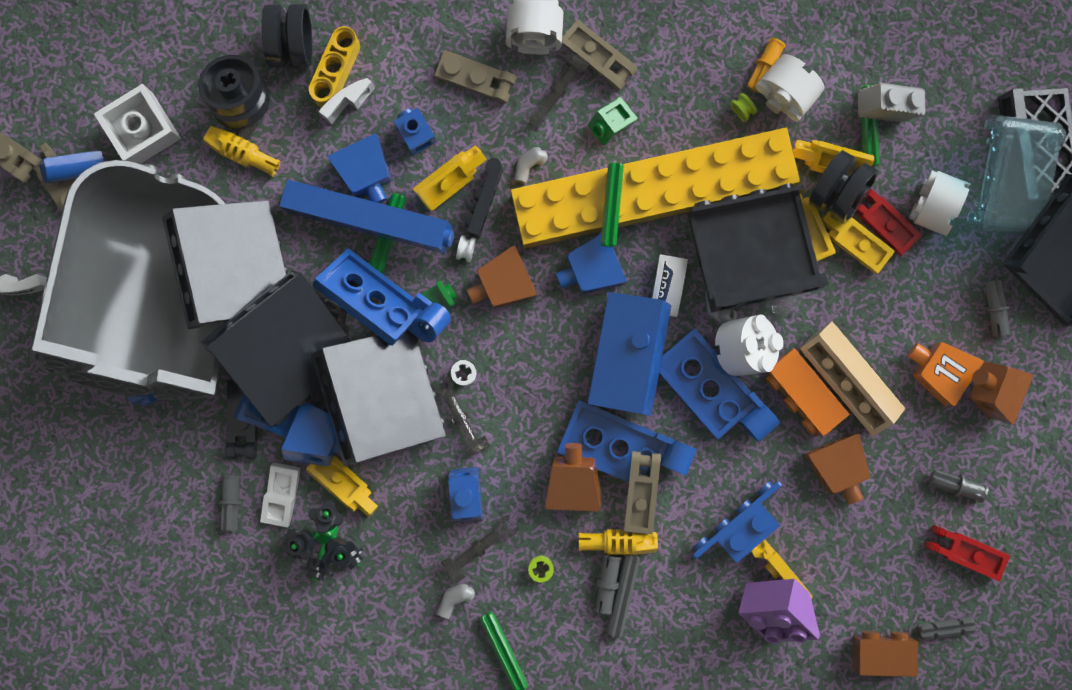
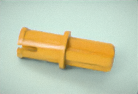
(770, 55)

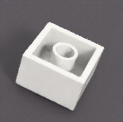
(137, 125)

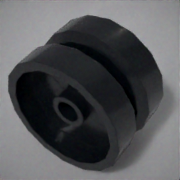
(287, 35)
(234, 91)
(843, 187)

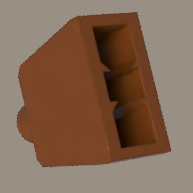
(503, 281)
(1000, 391)
(840, 466)
(574, 482)

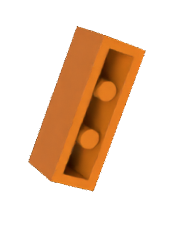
(806, 394)

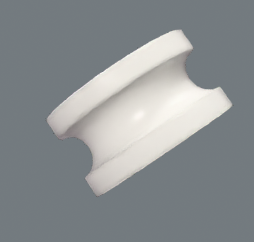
(465, 248)
(456, 368)

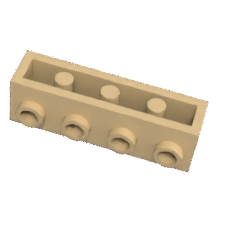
(852, 379)

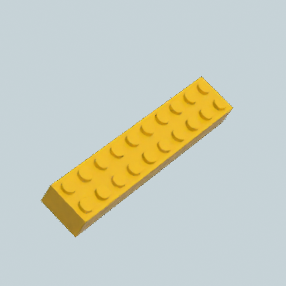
(655, 187)

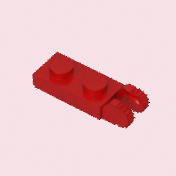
(888, 223)
(971, 553)

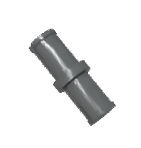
(607, 584)

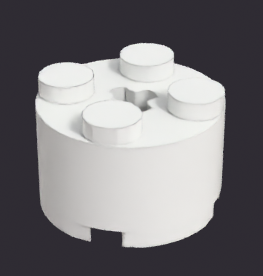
(534, 26)
(790, 87)
(940, 202)
(748, 345)

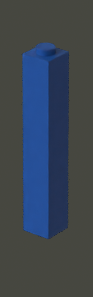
(367, 216)

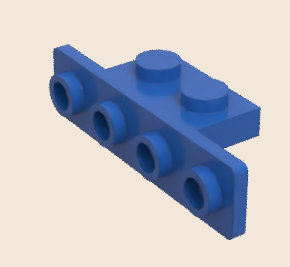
(744, 531)

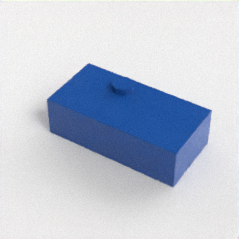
(629, 353)

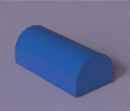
(68, 166)

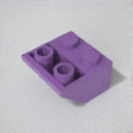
(780, 611)

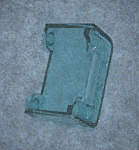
(1016, 173)

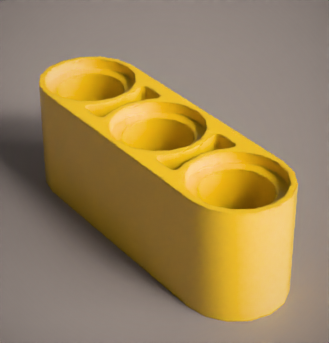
(334, 54)

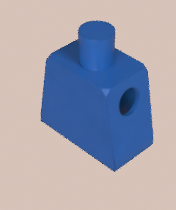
(363, 168)
(592, 268)
(310, 438)
(465, 495)

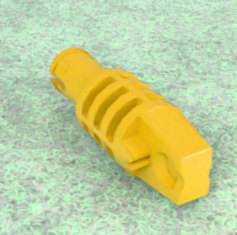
(240, 150)
(619, 542)

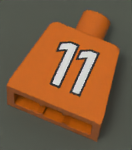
(944, 371)

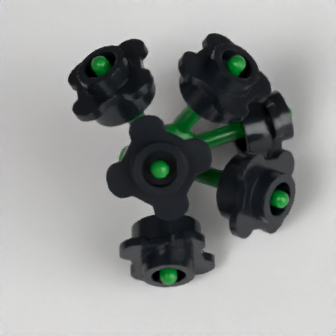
(338, 550)

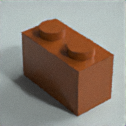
(885, 654)

